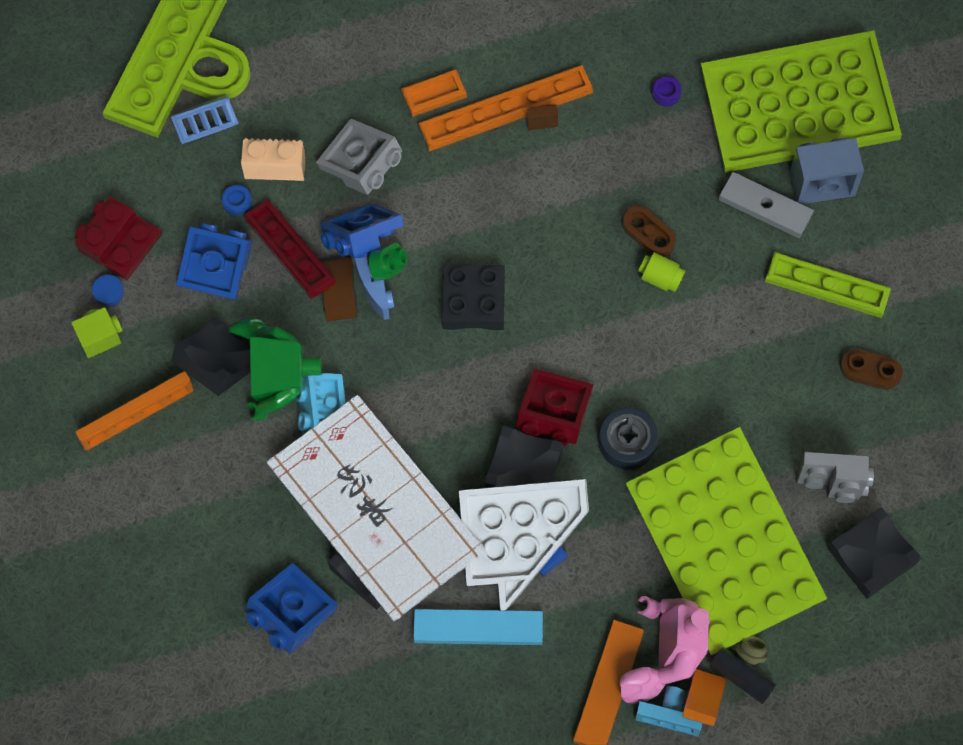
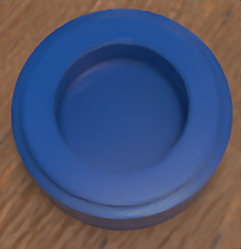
(236, 200)
(107, 290)

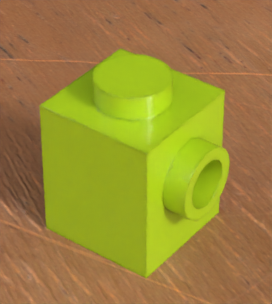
(97, 331)

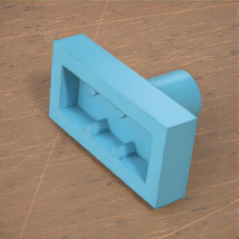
(670, 713)

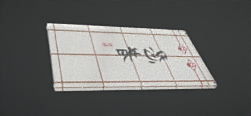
(376, 507)

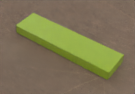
(828, 285)

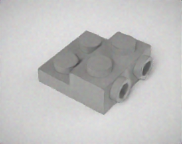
(360, 156)
(845, 475)

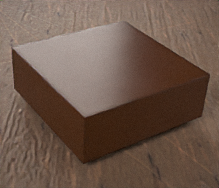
(542, 117)

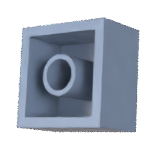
(826, 170)

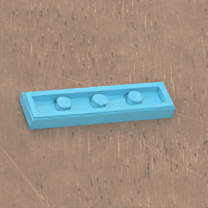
(478, 627)

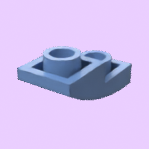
(374, 290)

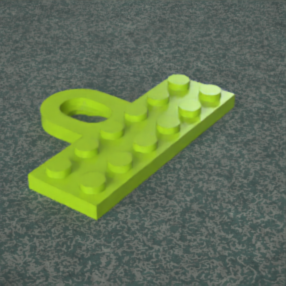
(166, 62)

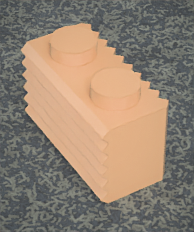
(273, 159)

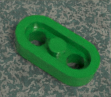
(387, 261)

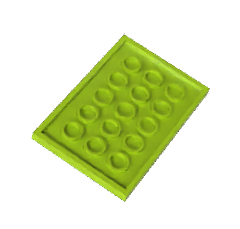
(799, 95)
(726, 539)

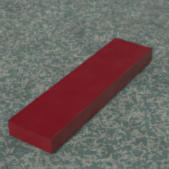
(289, 249)

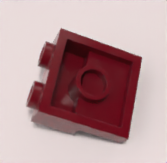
(116, 237)
(554, 407)

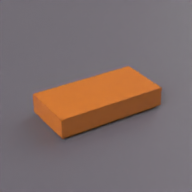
(433, 93)
(704, 697)

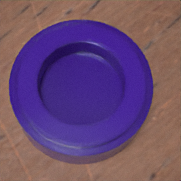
(666, 91)

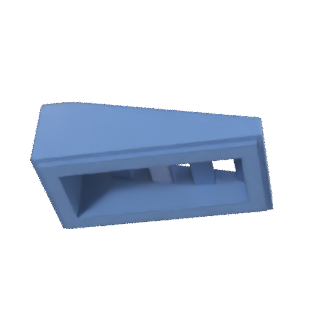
(208, 129)

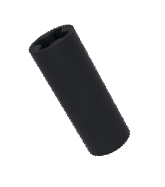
(742, 675)

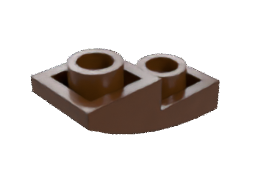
(340, 298)

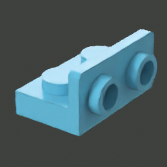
(320, 399)

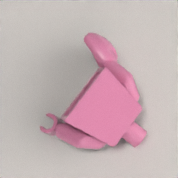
(681, 648)

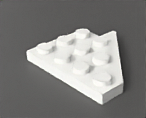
(519, 530)

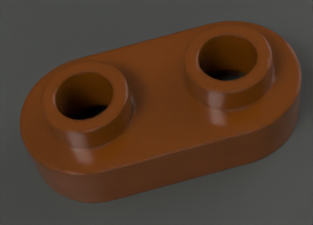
(651, 231)
(871, 370)

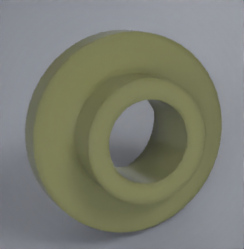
(752, 650)

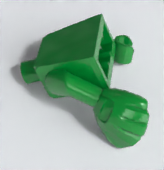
(276, 366)

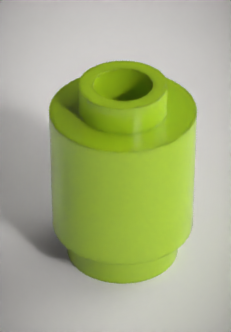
(661, 272)

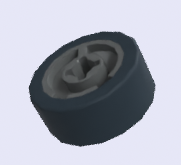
(614, 446)

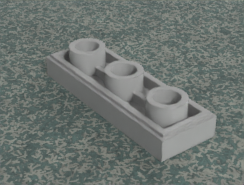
(750, 197)

